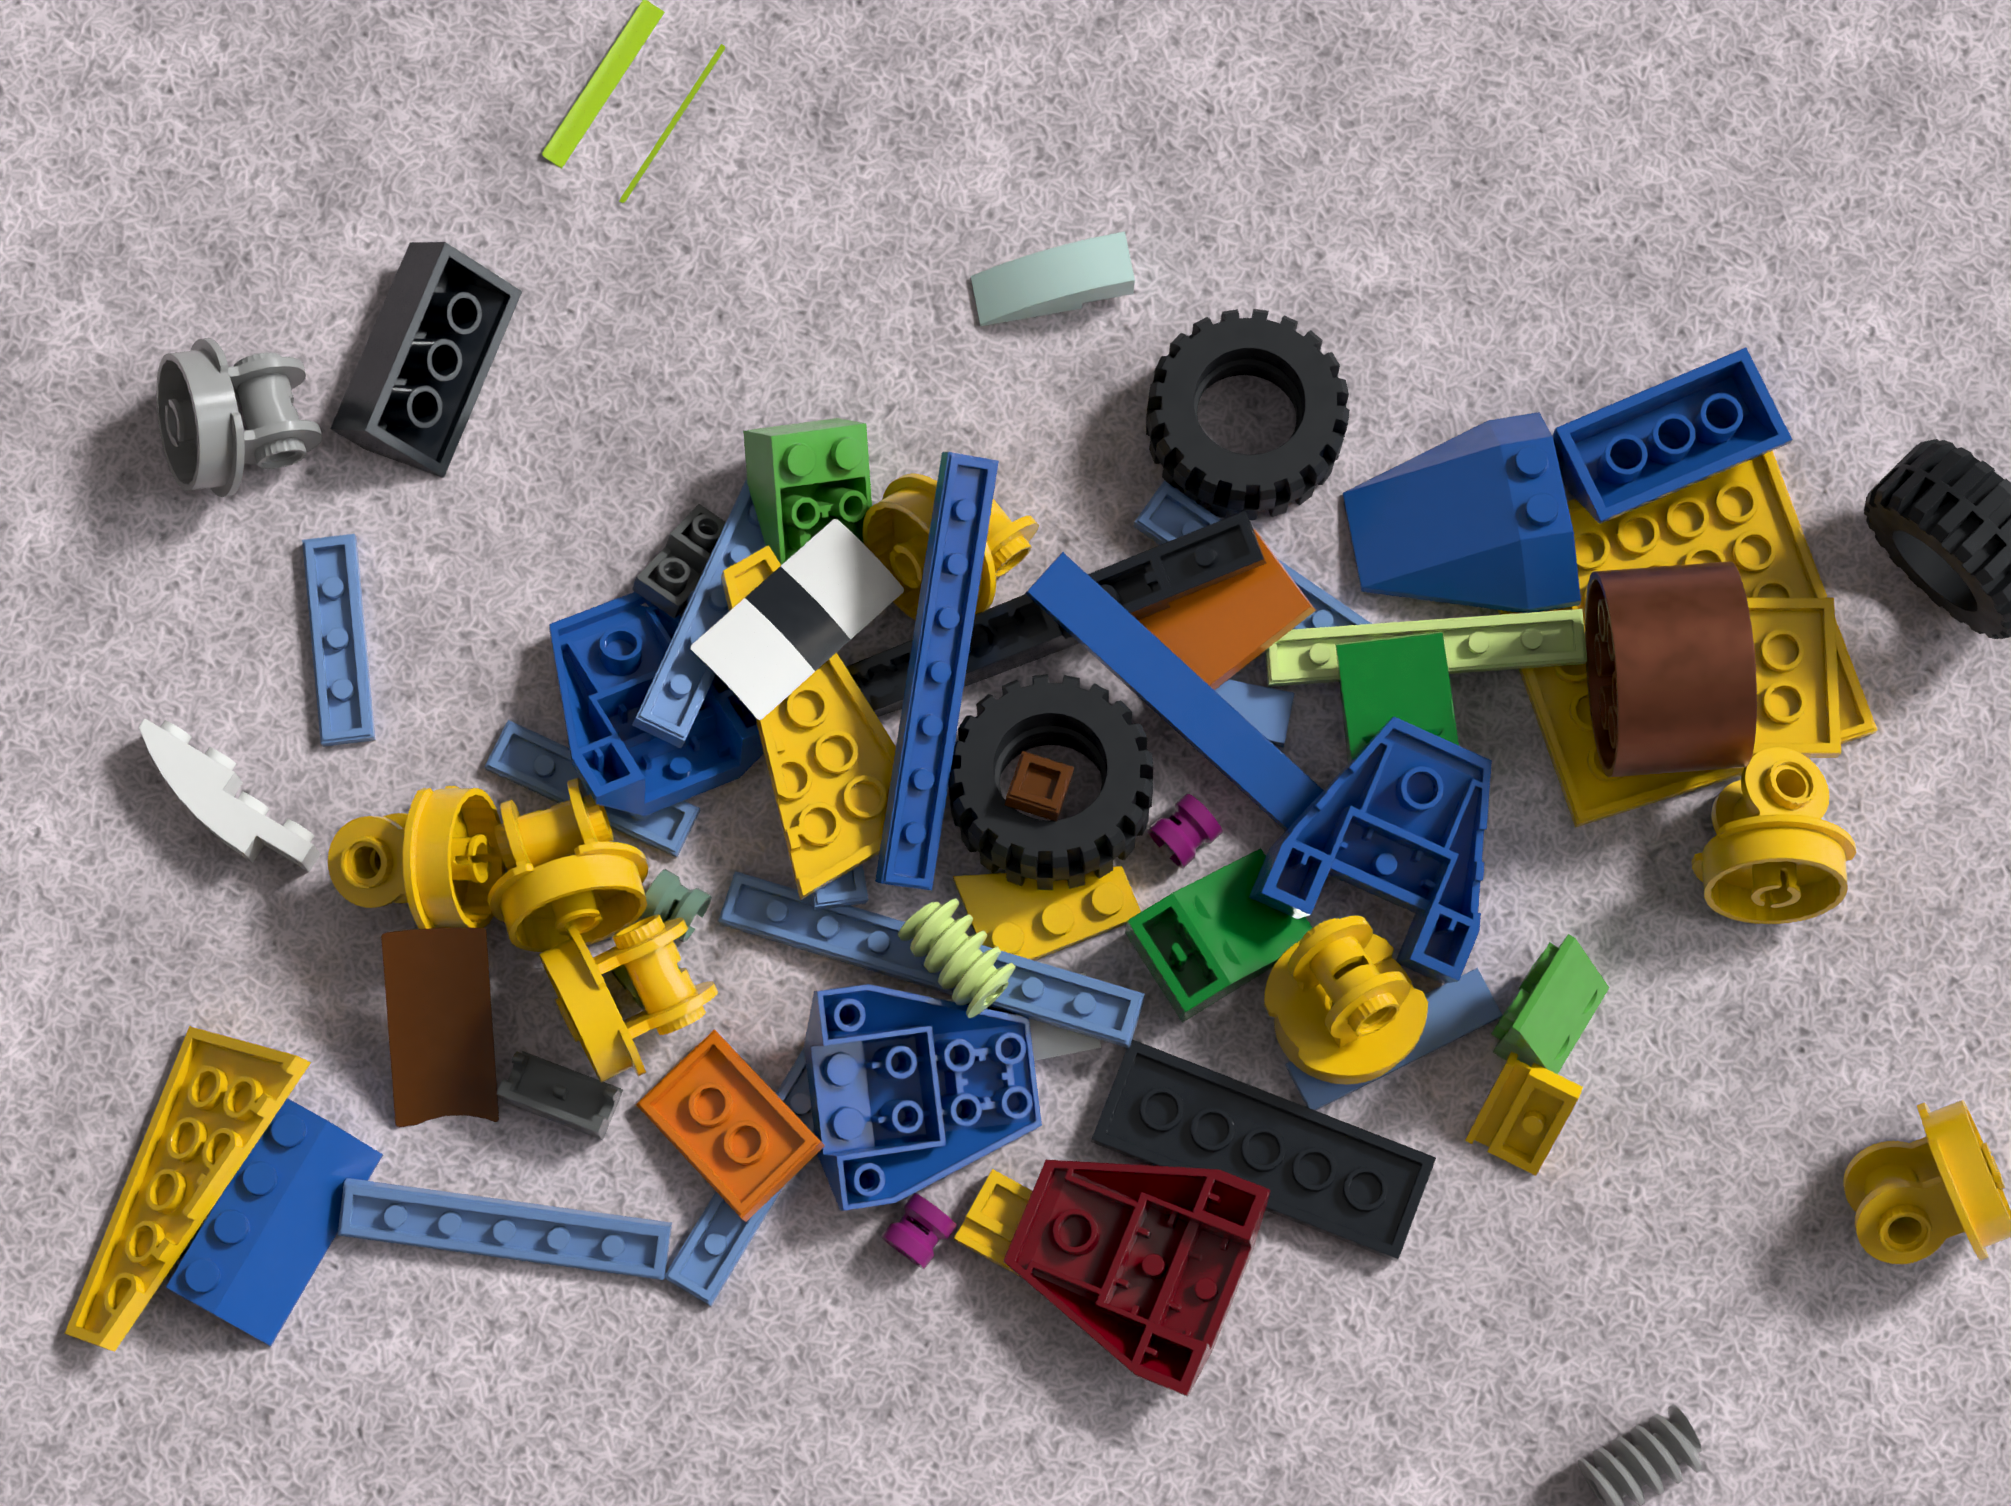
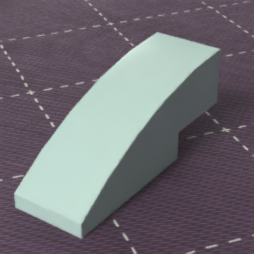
(1055, 280)

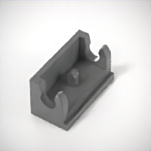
(560, 1094)

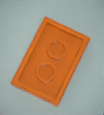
(1232, 620)
(730, 1125)

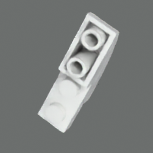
(208, 791)

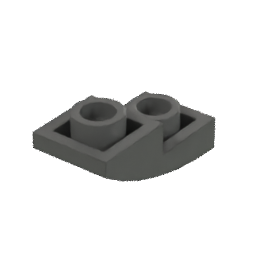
(680, 564)

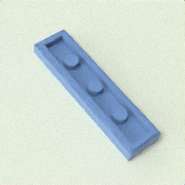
(338, 640)
(547, 767)
(1452, 1013)

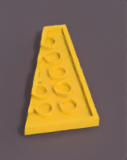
(823, 759)
(198, 1138)

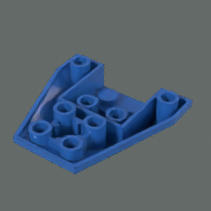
(912, 1089)

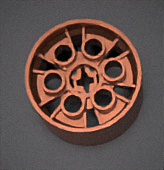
(1670, 669)

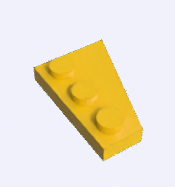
(1045, 921)

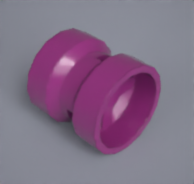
(1185, 830)
(912, 1241)

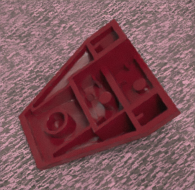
(1140, 1258)

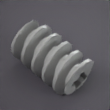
(1643, 1460)

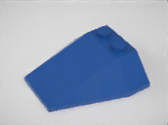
(1470, 523)
(603, 674)

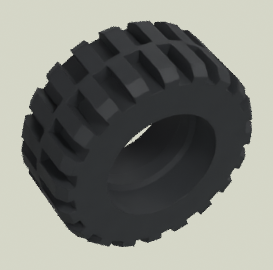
(1258, 350)
(1949, 531)
(1061, 717)

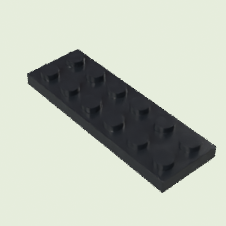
(1313, 1164)

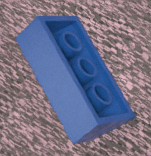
(1669, 437)
(273, 1222)

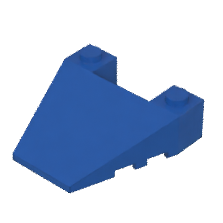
(1401, 827)

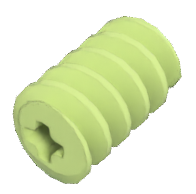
(956, 955)

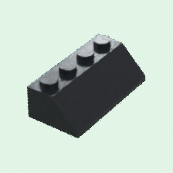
(427, 358)

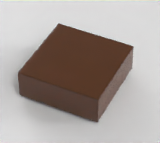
(1039, 786)

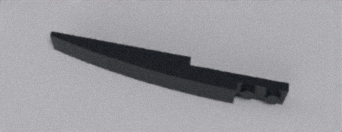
(1024, 632)

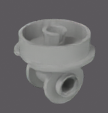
(202, 420)

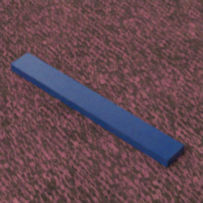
(936, 671)
(1174, 691)

